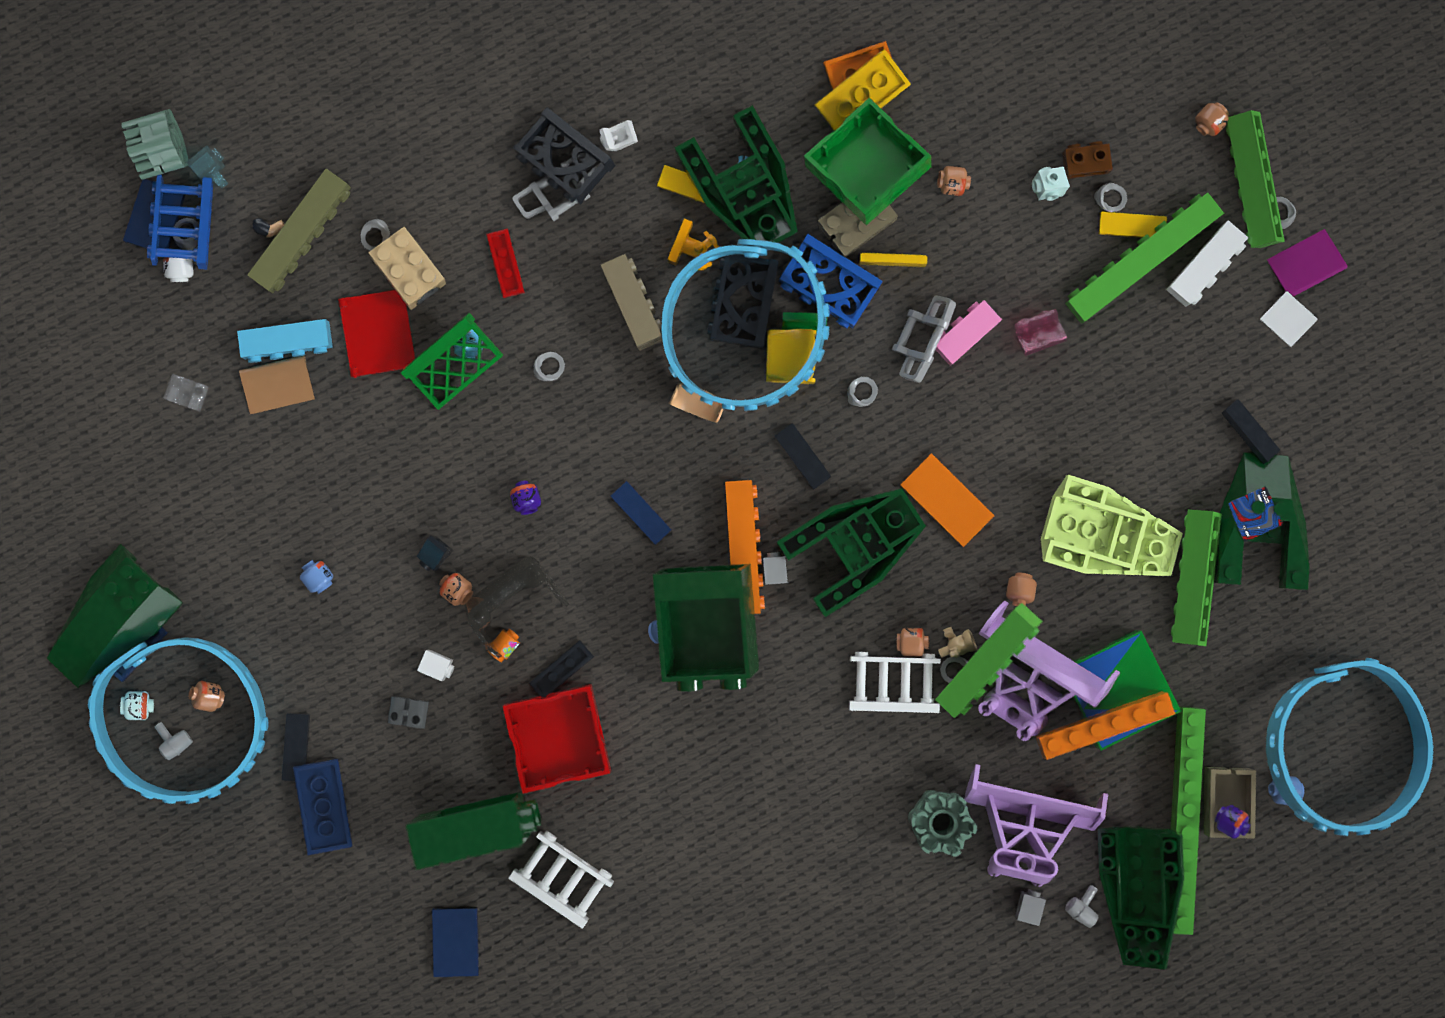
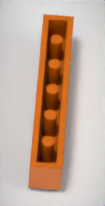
(743, 534)
(1105, 725)

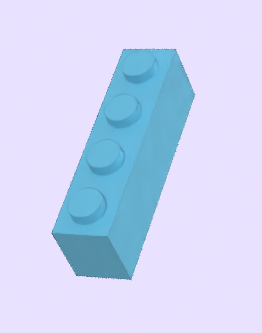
(285, 339)

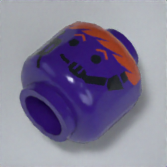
(525, 498)
(1232, 821)

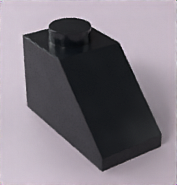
(433, 553)

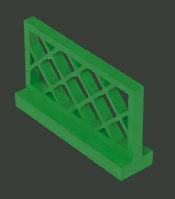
(442, 345)

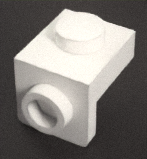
(618, 136)

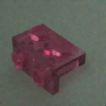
(1039, 332)

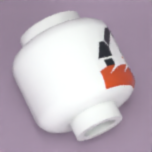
(178, 269)

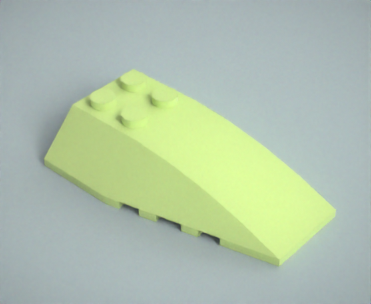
(1105, 533)

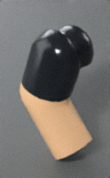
(266, 229)

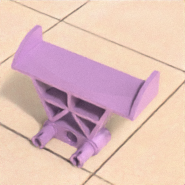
(1052, 664)
(1040, 866)

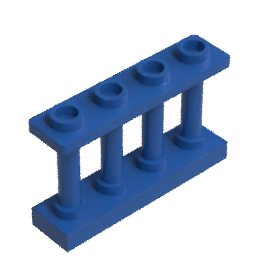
(201, 212)

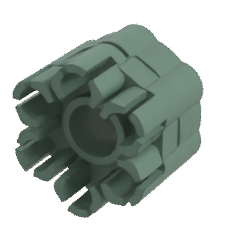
(156, 144)
(947, 840)

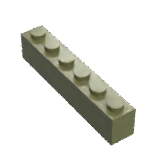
(299, 231)

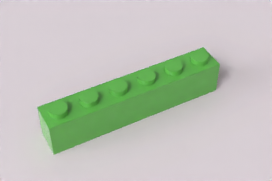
(1254, 179)
(1196, 577)
(988, 660)

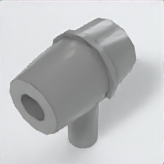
(172, 744)
(1080, 910)

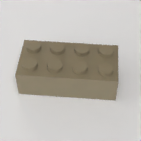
(630, 298)

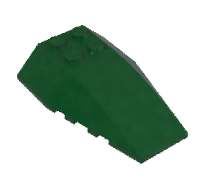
(111, 617)

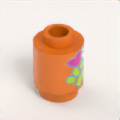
(505, 643)

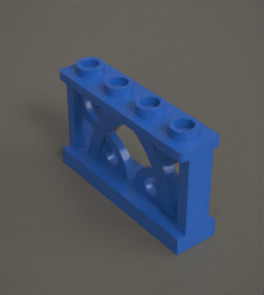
(860, 277)

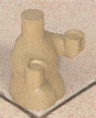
(958, 645)

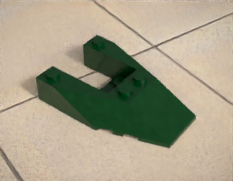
(751, 194)
(1280, 482)
(867, 538)

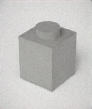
(775, 568)
(1030, 907)

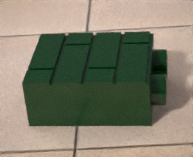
(706, 625)
(472, 829)

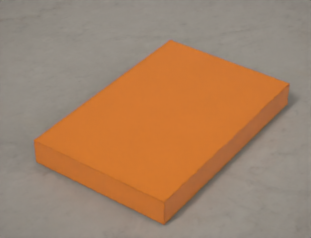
(844, 66)

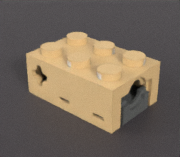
(407, 268)

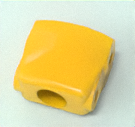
(788, 354)

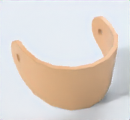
(692, 404)

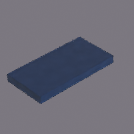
(322, 806)

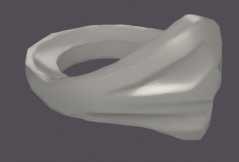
(1099, 196)
(1291, 212)
(376, 223)
(190, 243)
(538, 363)
(865, 402)
(961, 660)

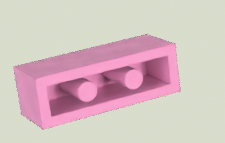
(967, 331)

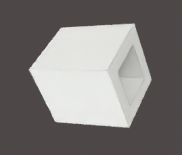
(436, 665)

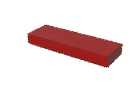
(505, 263)

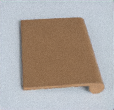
(276, 384)

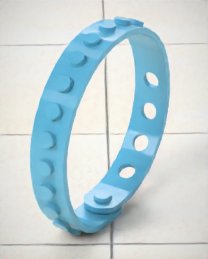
(750, 249)
(1421, 741)
(114, 763)

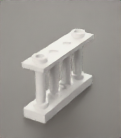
(904, 702)
(560, 901)

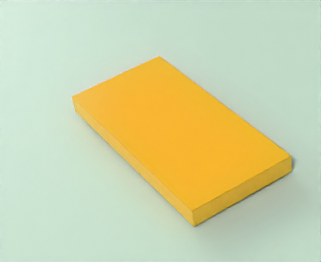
(877, 79)

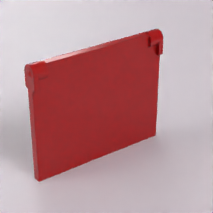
(376, 333)

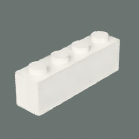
(1207, 263)

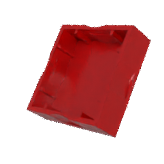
(557, 738)

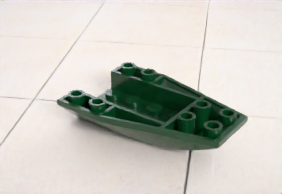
(1142, 889)

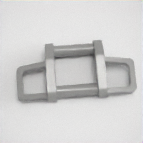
(537, 187)
(929, 319)

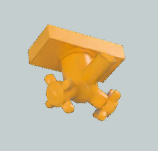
(689, 245)

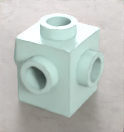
(1050, 183)

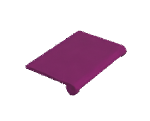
(1307, 263)

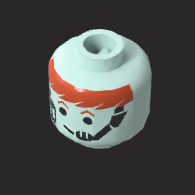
(136, 705)

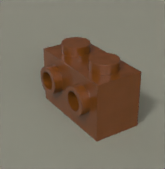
(1087, 160)

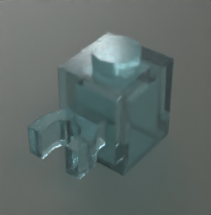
(208, 164)

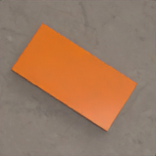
(947, 500)

